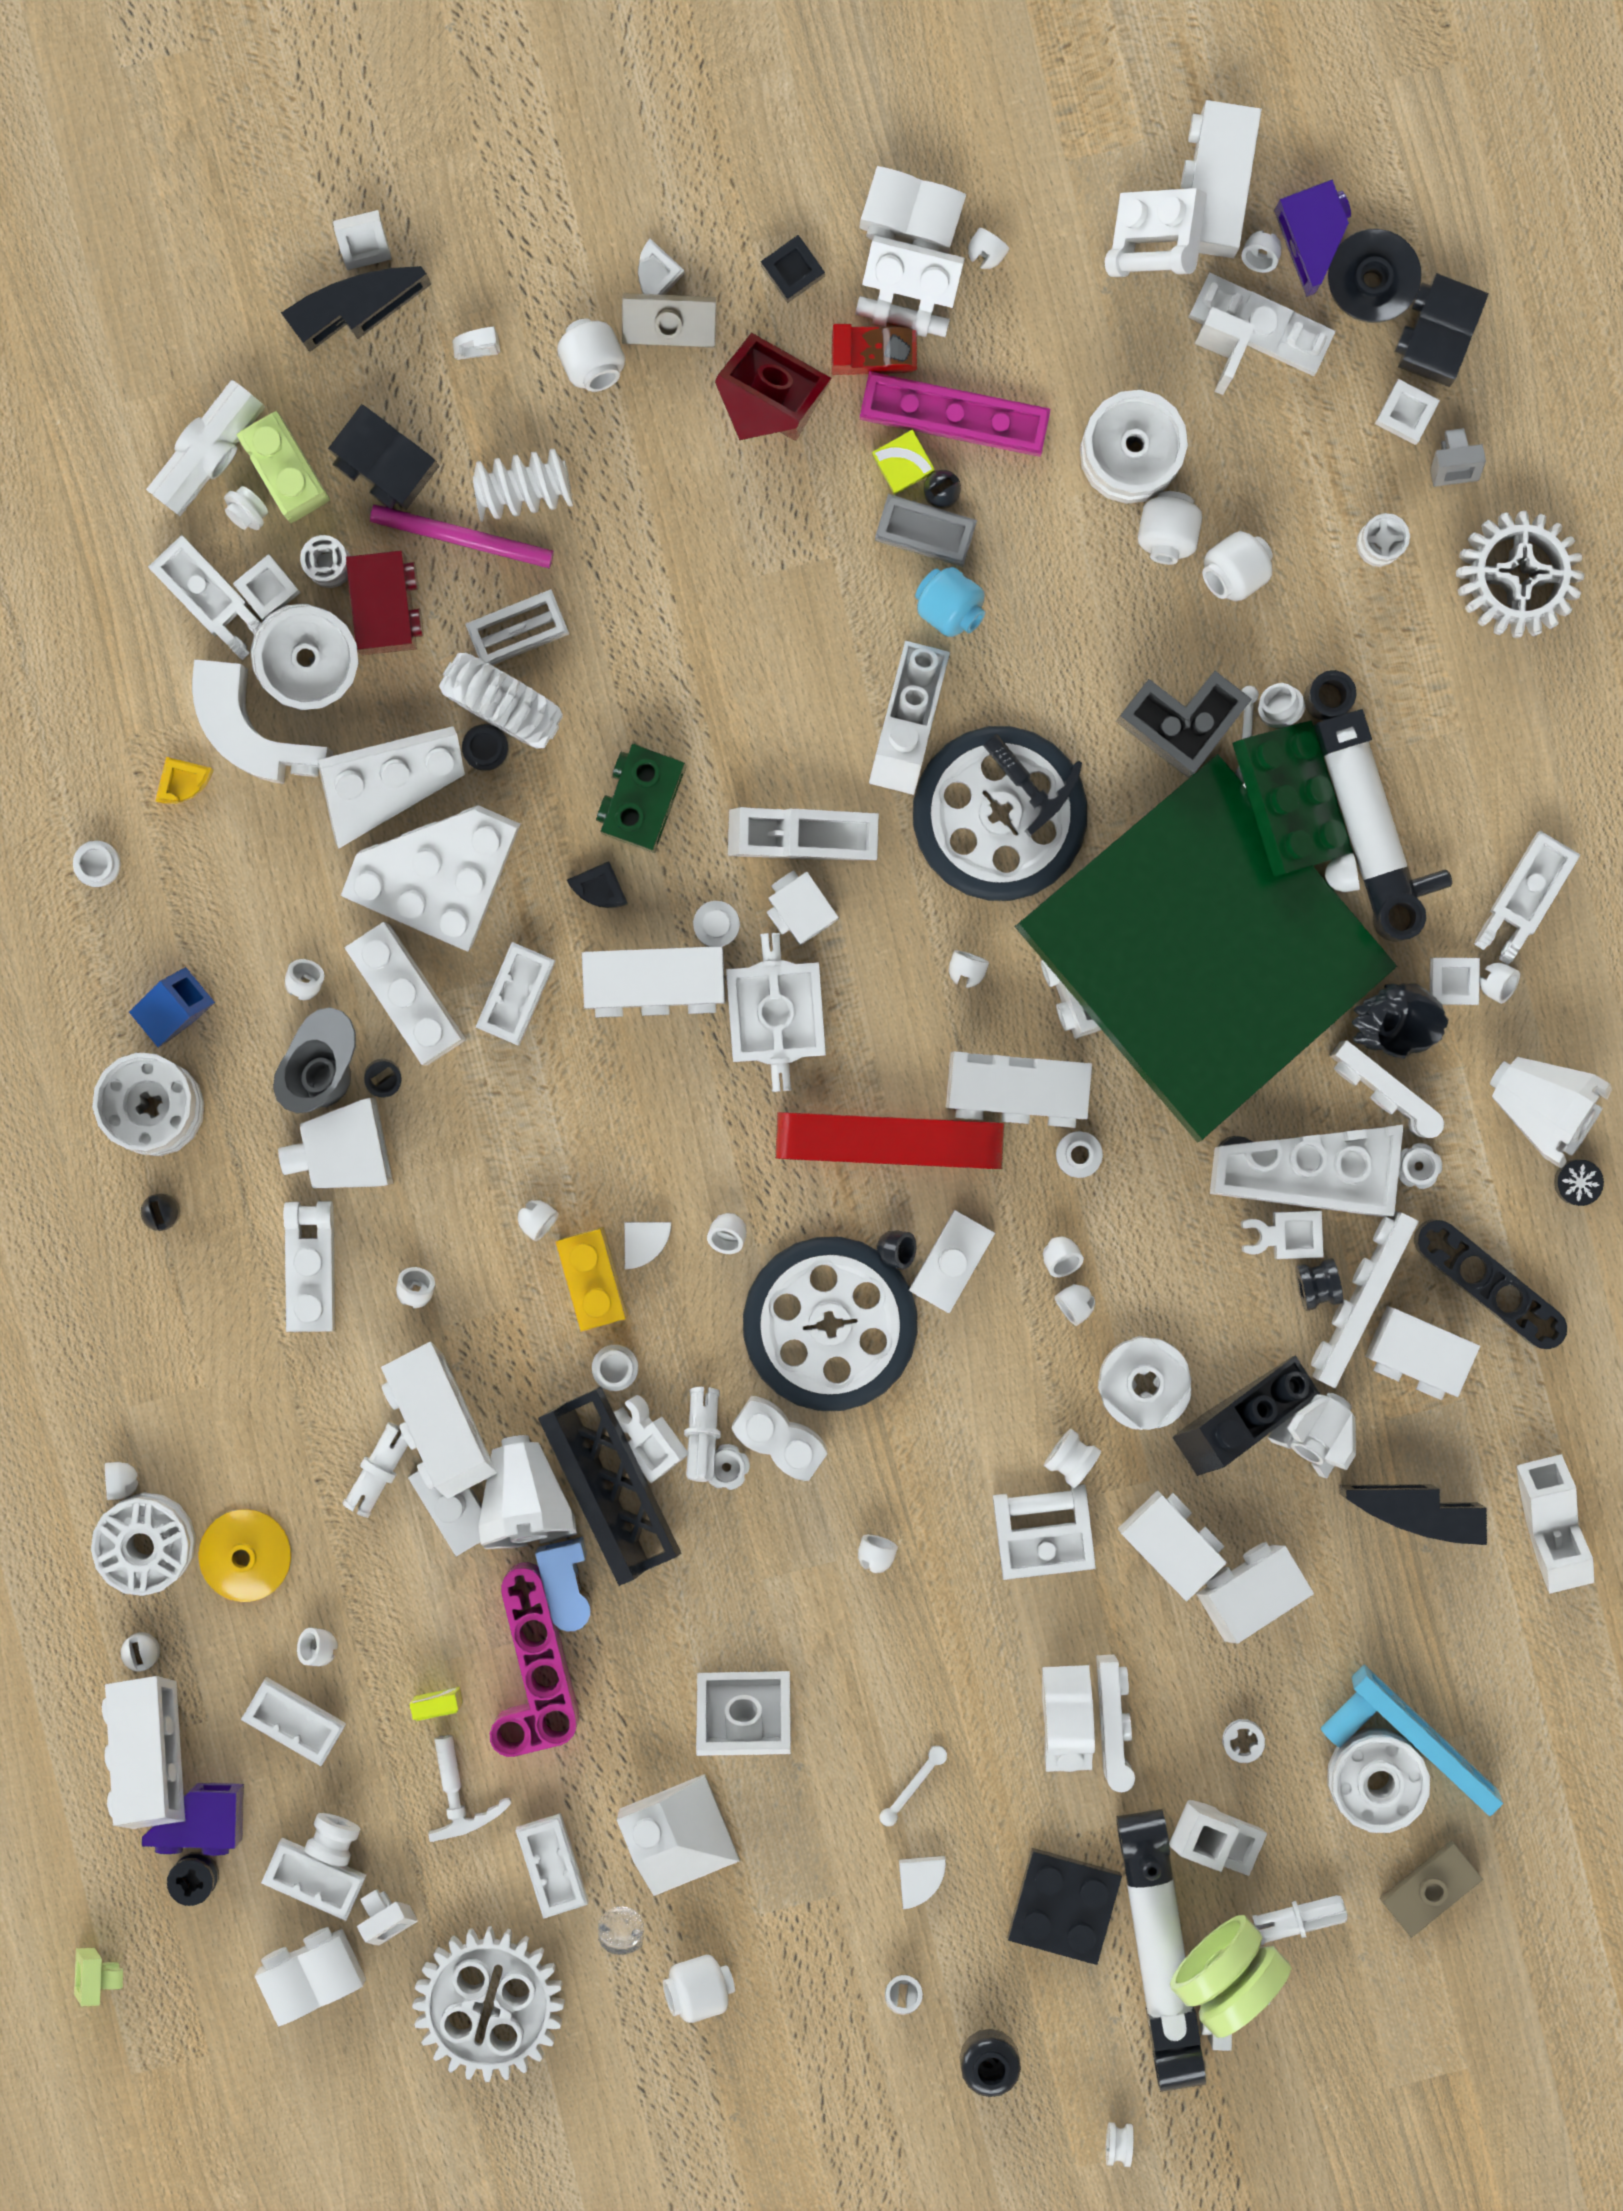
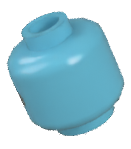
(950, 601)

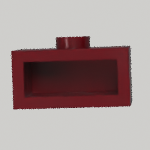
(383, 602)

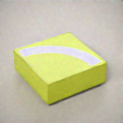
(903, 462)
(436, 1704)

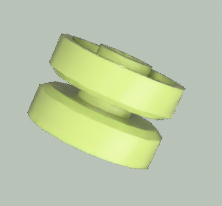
(1230, 1976)

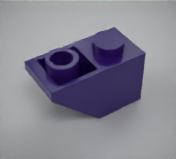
(210, 1822)

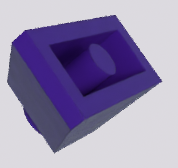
(1313, 229)

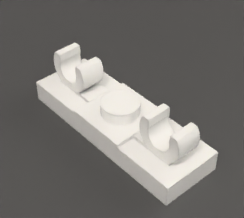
(1277, 328)

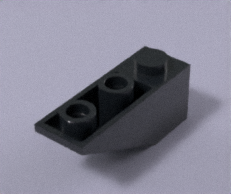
(1245, 1417)

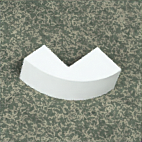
(1552, 1522)

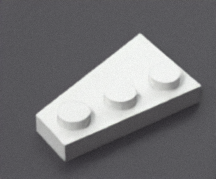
(385, 779)

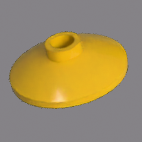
(263, 1541)

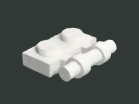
(911, 273)

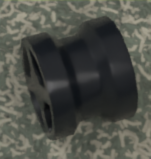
(1319, 1284)
(196, 1869)

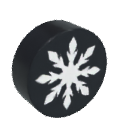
(1579, 1182)

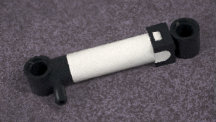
(1346, 747)
(1160, 1949)

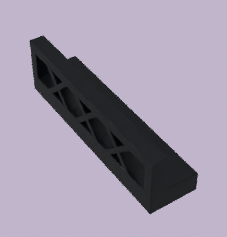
(597, 1495)

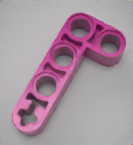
(530, 1656)

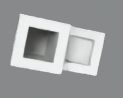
(1068, 1718)
(1216, 1839)

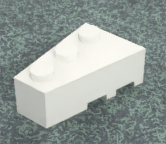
(1018, 1088)

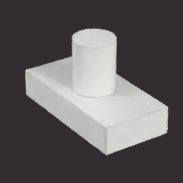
(951, 1261)
(454, 1516)

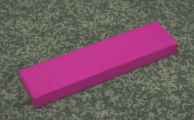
(955, 414)

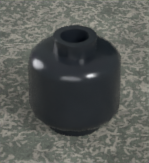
(994, 2077)

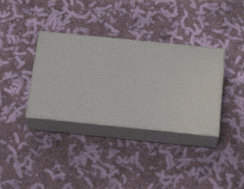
(925, 530)

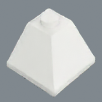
(677, 1835)

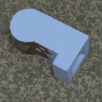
(567, 1600)

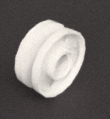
(122, 1563)
(1398, 1800)

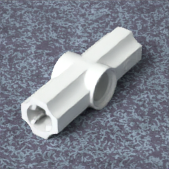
(205, 448)

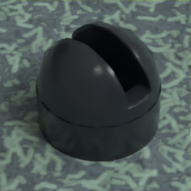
(948, 496)
(388, 1085)
(169, 1210)
(897, 1248)

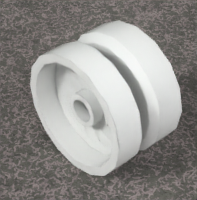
(1132, 418)
(276, 650)

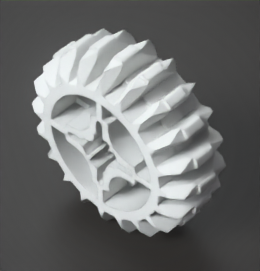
(1522, 552)
(501, 700)

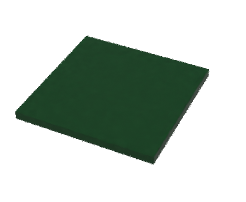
(1202, 954)

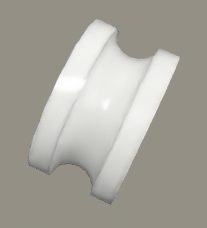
(1256, 1748)
(1119, 2144)

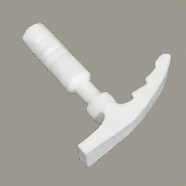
(451, 1785)

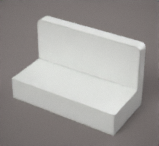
(1226, 337)

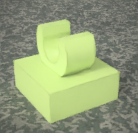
(93, 1975)

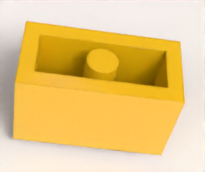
(592, 1279)

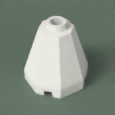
(1549, 1104)
(523, 1499)

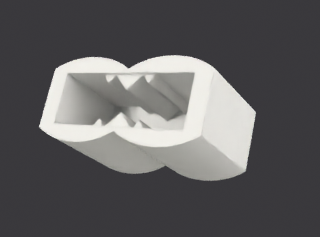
(911, 210)
(791, 1445)
(309, 1976)

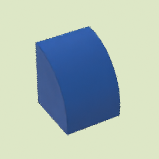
(171, 1006)

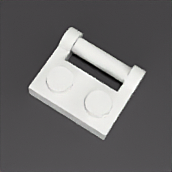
(1157, 218)
(1049, 1547)

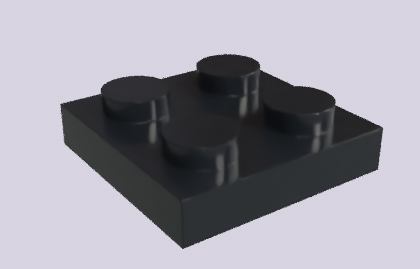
(1064, 1906)

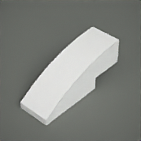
(802, 834)

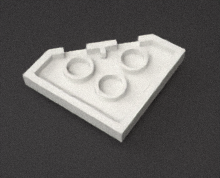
(436, 874)

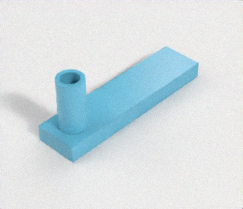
(1375, 1696)

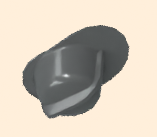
(317, 1063)

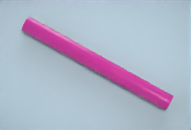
(461, 536)

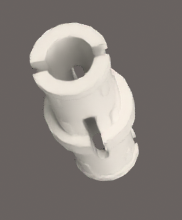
(376, 1471)

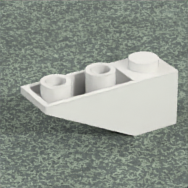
(909, 717)

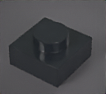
(792, 268)

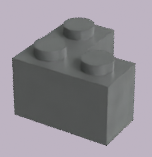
(1179, 732)

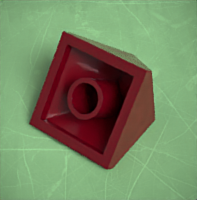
(769, 390)

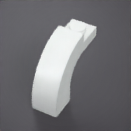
(222, 713)

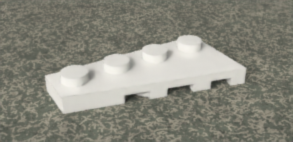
(1326, 1171)

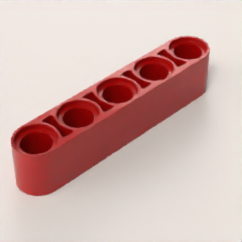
(889, 1140)

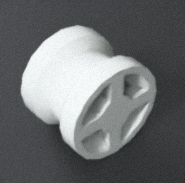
(1072, 1458)
(332, 1839)

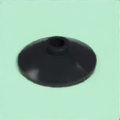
(1381, 254)

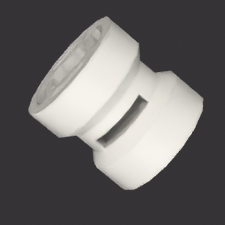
(1389, 534)
(332, 565)

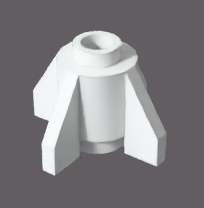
(1321, 1433)

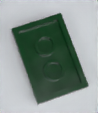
(1292, 797)

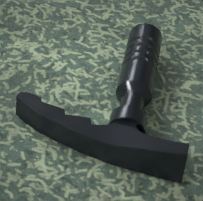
(1021, 777)

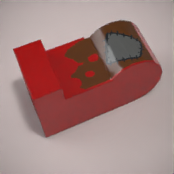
(873, 350)

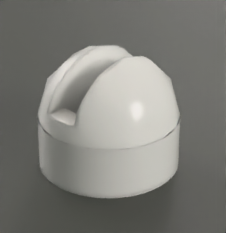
(987, 246)
(1261, 262)
(1342, 874)
(968, 966)
(296, 972)
(1500, 982)
(536, 1219)
(727, 1233)
(1062, 1257)
(411, 1277)
(1075, 1303)
(120, 1480)
(876, 1553)
(148, 1648)
(307, 1650)
(913, 1995)

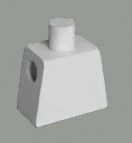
(341, 1149)

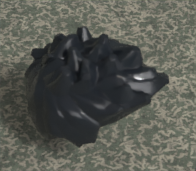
(1400, 1020)

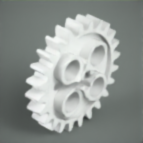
(526, 2014)

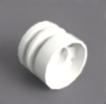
(123, 1097)

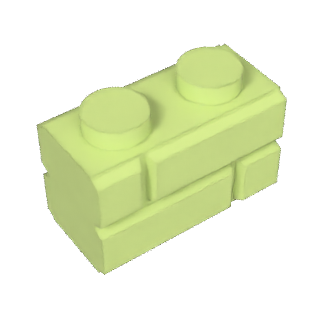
(283, 467)

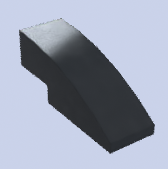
(355, 302)
(1419, 1511)

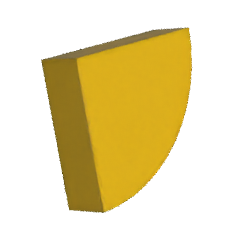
(181, 781)

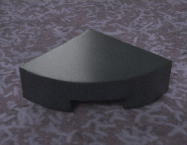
(599, 887)

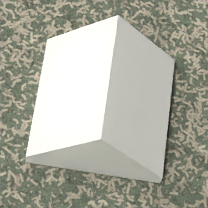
(743, 1713)

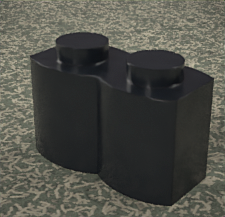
(1441, 330)
(383, 458)

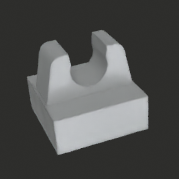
(1457, 460)

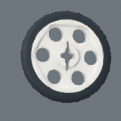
(975, 872)
(869, 1373)

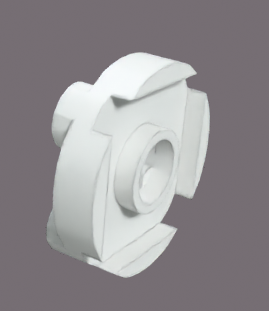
(1171, 1380)

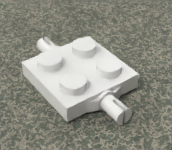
(775, 1012)

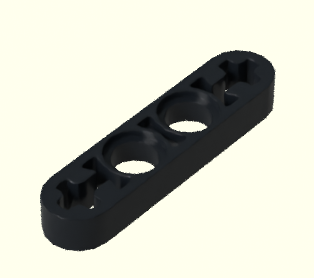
(1487, 1287)

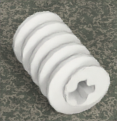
(521, 485)

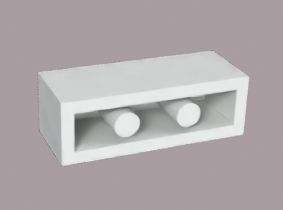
(1222, 168)
(653, 980)
(405, 993)
(436, 1421)
(143, 1752)

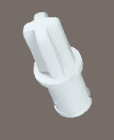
(702, 1434)
(1301, 1918)

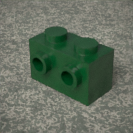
(641, 797)

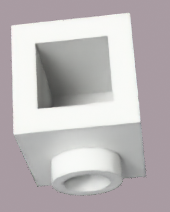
(800, 907)

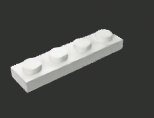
(1371, 1282)

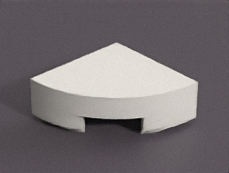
(657, 270)
(476, 343)
(644, 1241)
(920, 1879)

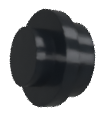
(485, 747)

